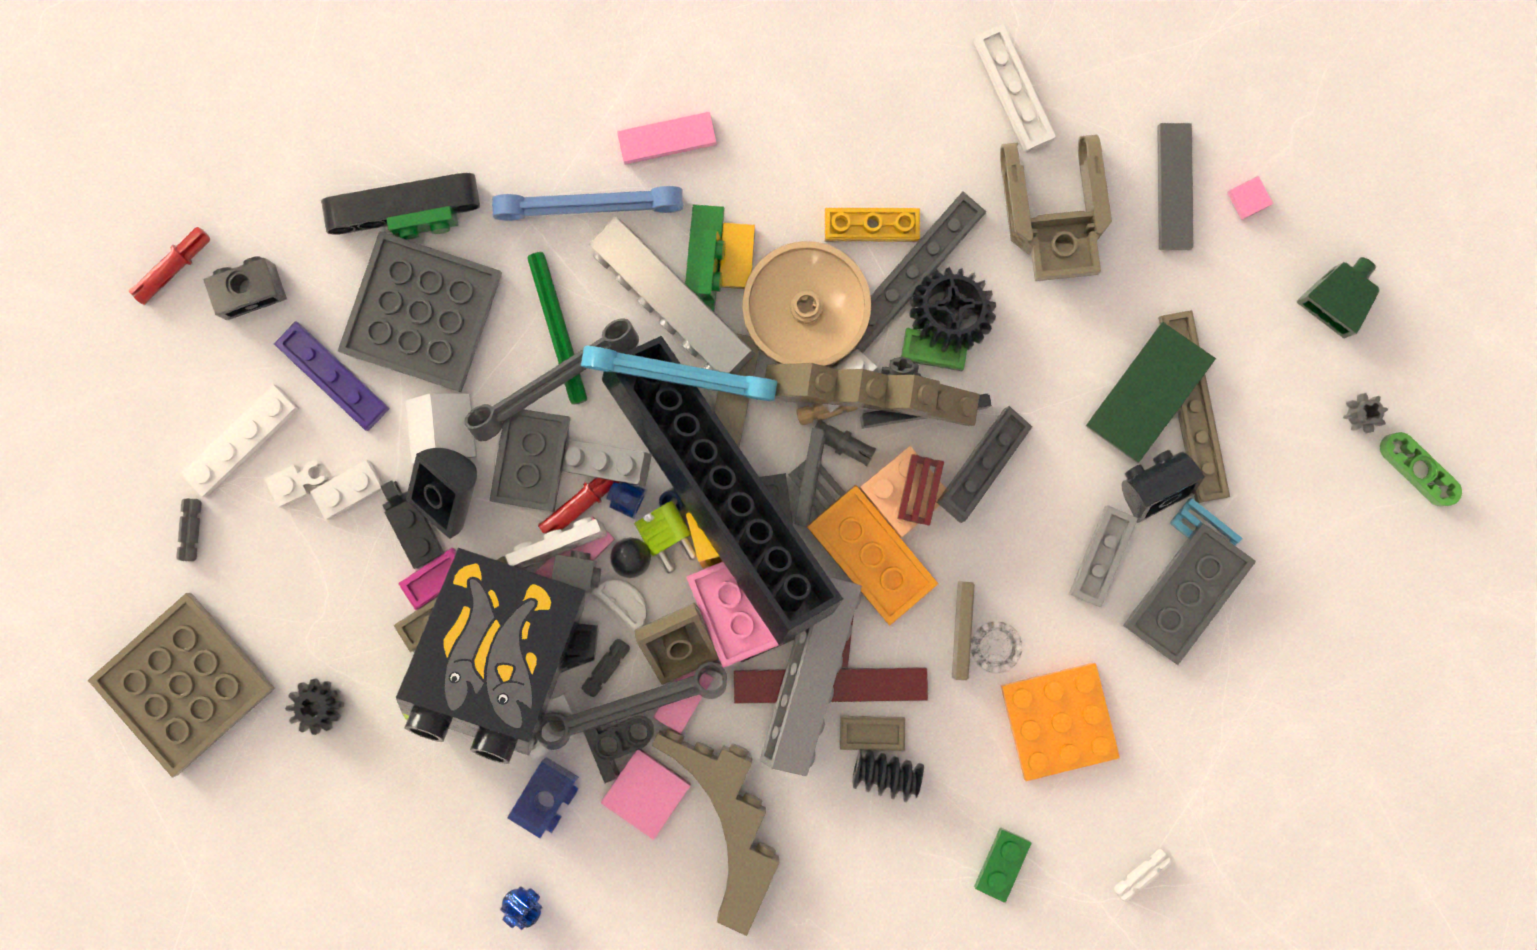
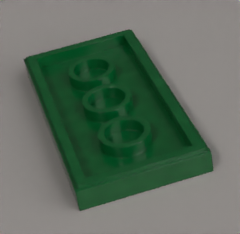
(1150, 392)

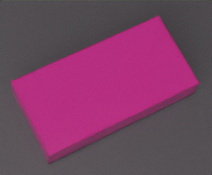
(427, 582)

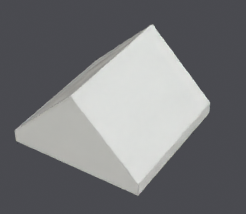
(439, 422)

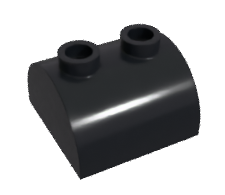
(1161, 485)
(442, 488)

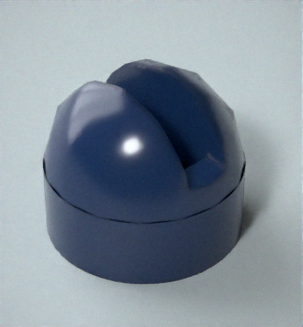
(668, 496)

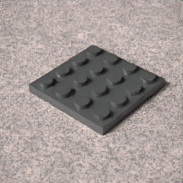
(420, 311)

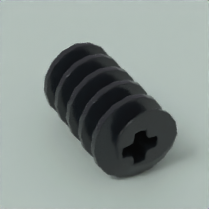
(887, 775)

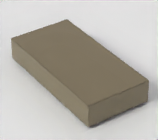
(872, 733)

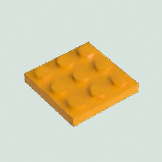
(1060, 721)

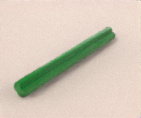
(555, 322)

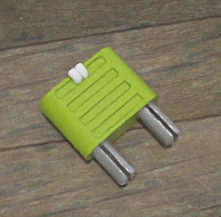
(663, 530)

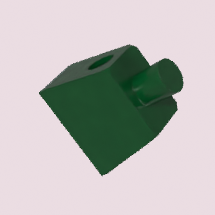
(1342, 297)

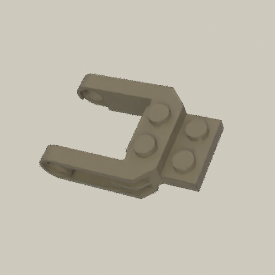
(1059, 242)

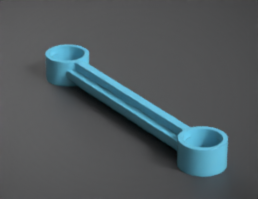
(612, 361)

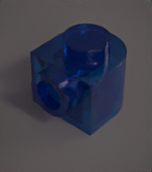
(626, 498)

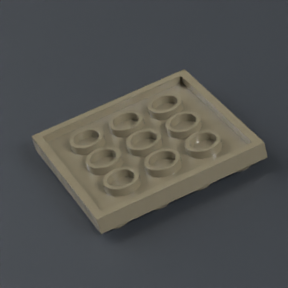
(181, 684)

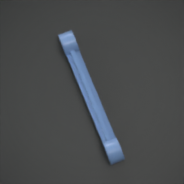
(515, 207)

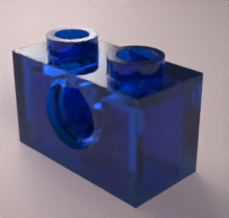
(530, 812)

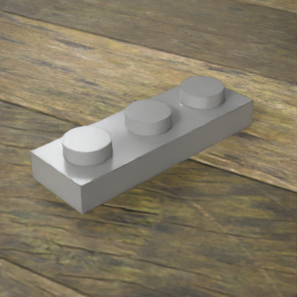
(606, 462)
(1103, 556)

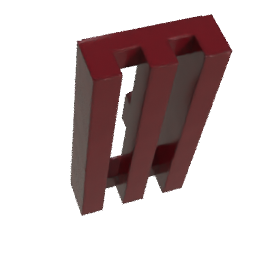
(927, 462)

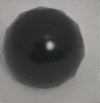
(630, 557)

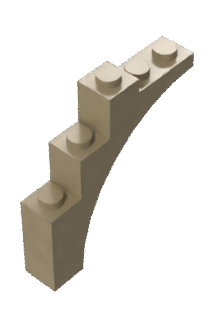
(873, 390)
(749, 865)

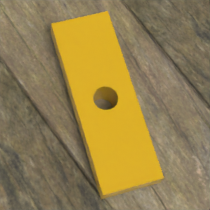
(852, 225)

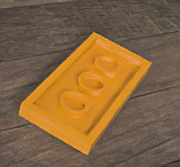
(872, 555)

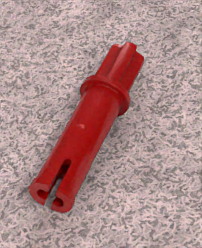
(170, 265)
(577, 505)

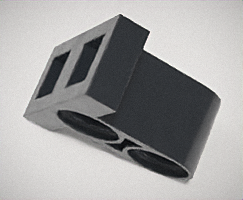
(625, 744)

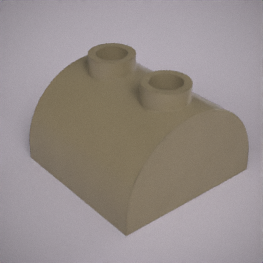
(676, 643)

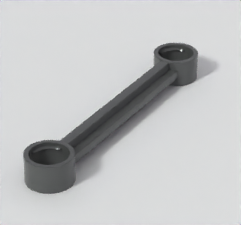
(487, 420)
(633, 705)

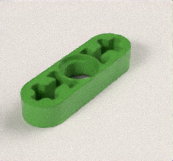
(1431, 492)

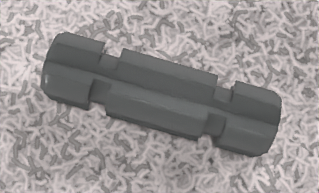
(188, 529)
(605, 667)

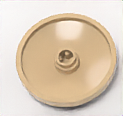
(806, 304)

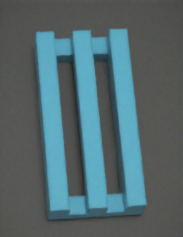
(1206, 515)

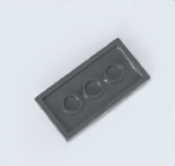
(1189, 593)

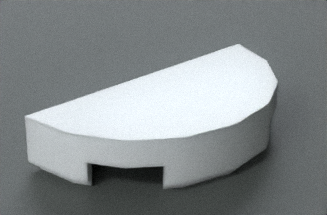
(624, 601)

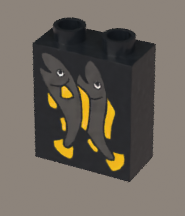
(490, 656)

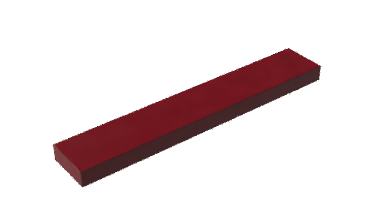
(849, 685)

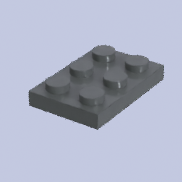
(530, 460)

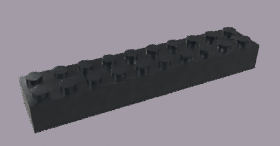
(726, 498)

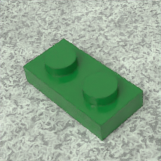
(434, 220)
(1002, 865)

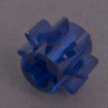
(521, 908)

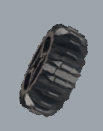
(975, 304)

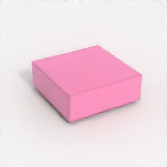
(1250, 197)

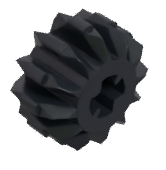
(322, 716)

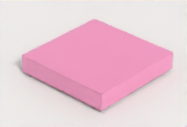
(645, 793)

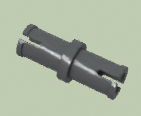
(846, 444)

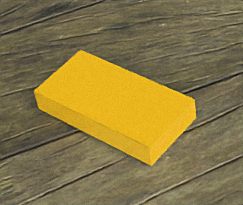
(738, 254)

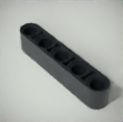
(371, 207)

